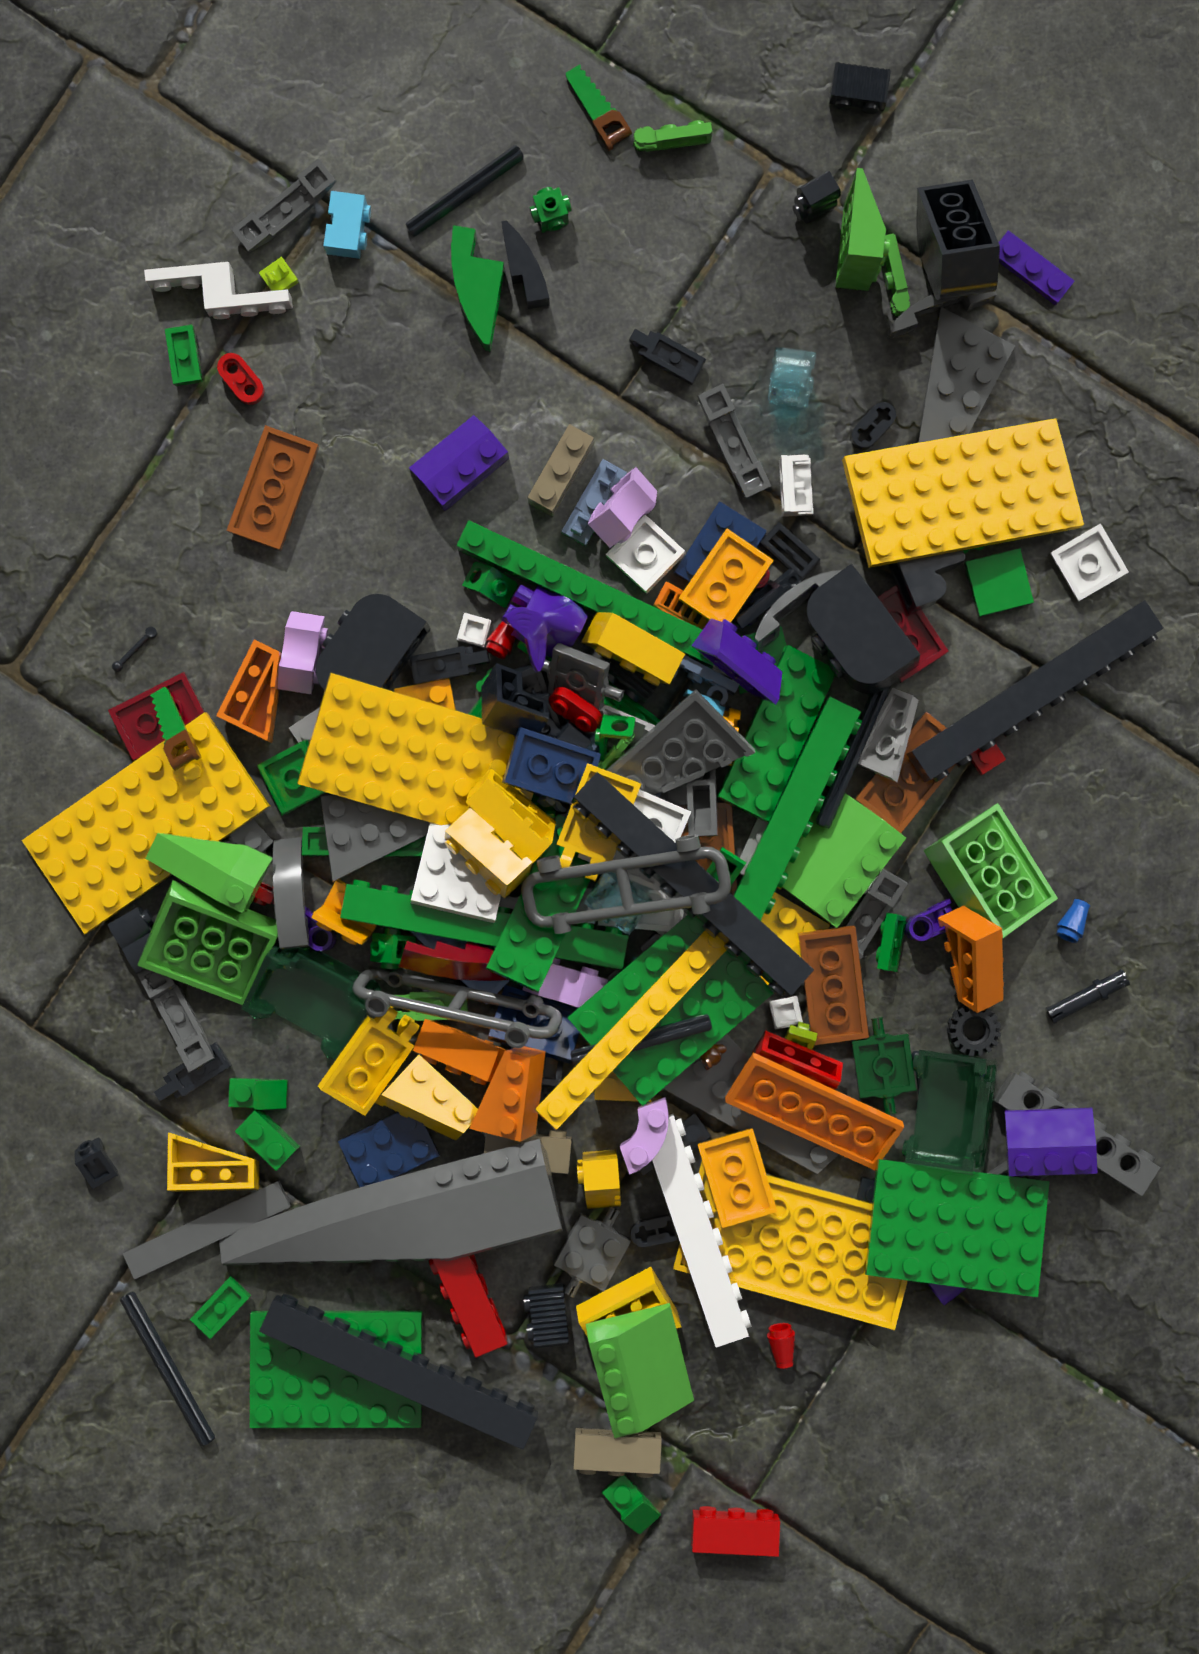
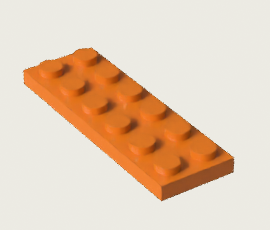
(814, 1111)

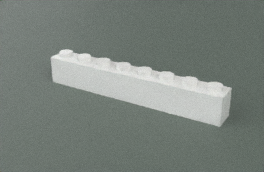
(699, 1239)

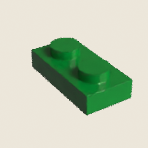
(183, 355)
(889, 952)
(220, 1307)

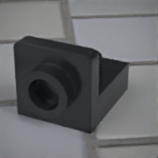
(94, 1163)

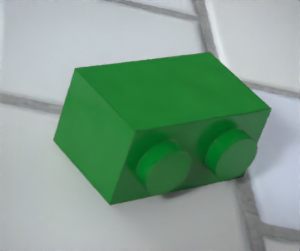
(267, 1139)

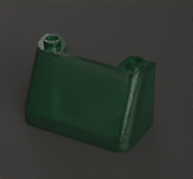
(311, 993)
(952, 1112)

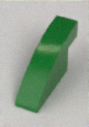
(477, 285)

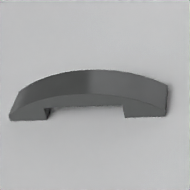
(286, 208)
(907, 320)
(733, 441)
(785, 605)
(289, 893)
(874, 906)
(179, 1018)

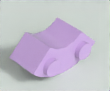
(630, 500)
(301, 652)
(569, 984)
(648, 1137)

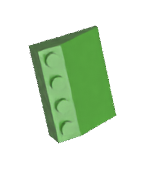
(861, 239)
(841, 861)
(991, 871)
(208, 943)
(639, 1368)

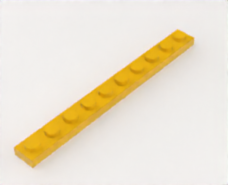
(630, 1029)

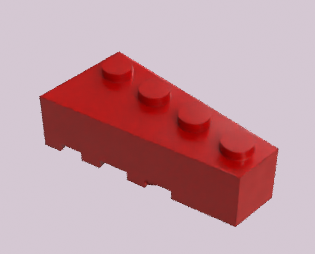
(470, 1304)

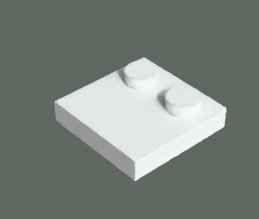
(646, 554)
(1089, 562)

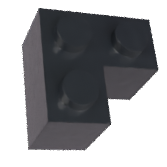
(508, 706)

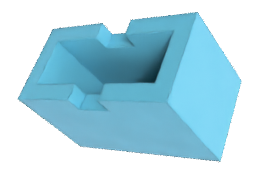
(346, 233)

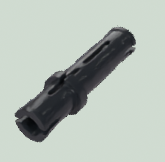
(1098, 990)

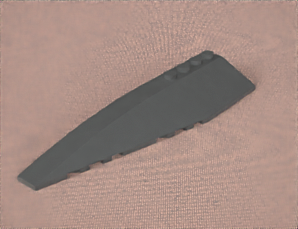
(414, 1216)

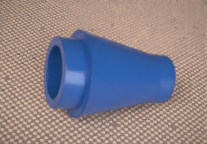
(1073, 923)

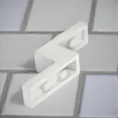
(218, 290)

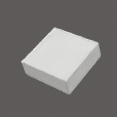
(474, 630)
(785, 1012)

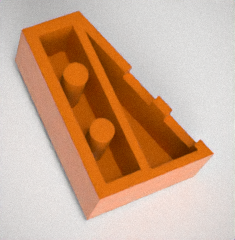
(254, 692)
(976, 957)
(458, 1051)
(512, 1096)

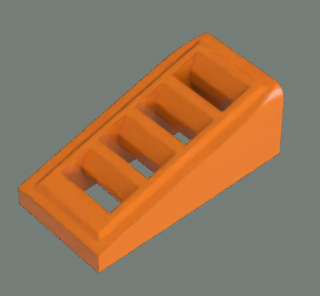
(664, 593)

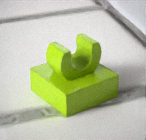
(278, 276)
(801, 1035)

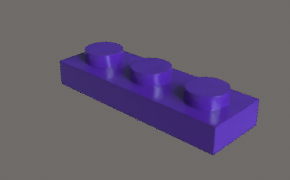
(1033, 268)

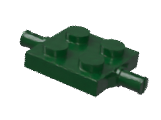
(883, 1065)

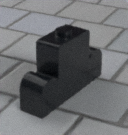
(920, 579)

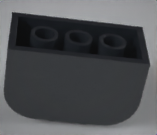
(956, 240)
(858, 634)
(372, 642)

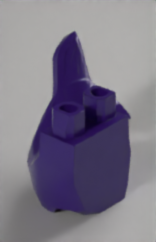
(543, 622)

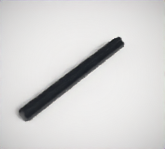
(851, 759)
(167, 1368)

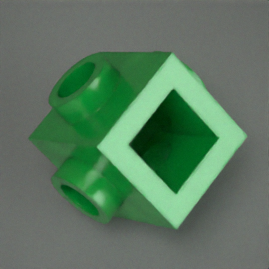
(550, 218)
(389, 947)

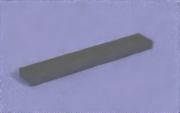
(206, 1229)

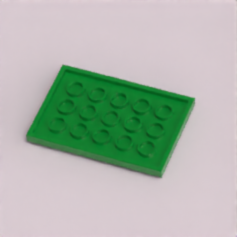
(724, 992)
(957, 1228)
(306, 1392)

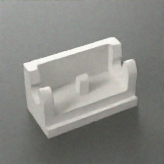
(795, 485)

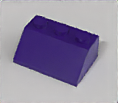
(460, 462)
(740, 659)
(1050, 1142)

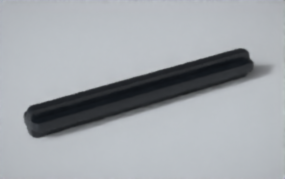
(464, 190)
(659, 1035)

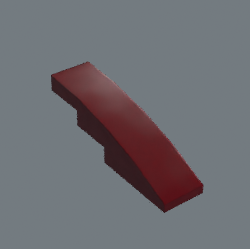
(450, 961)

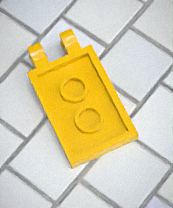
(580, 835)
(369, 1061)

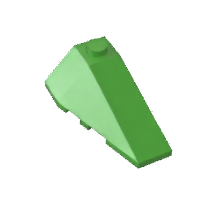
(216, 868)

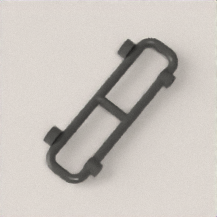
(687, 850)
(516, 1033)

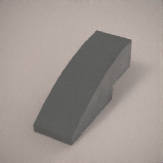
(703, 805)

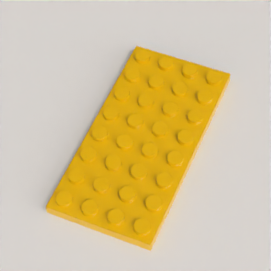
(962, 492)
(400, 751)
(101, 842)
(808, 1253)

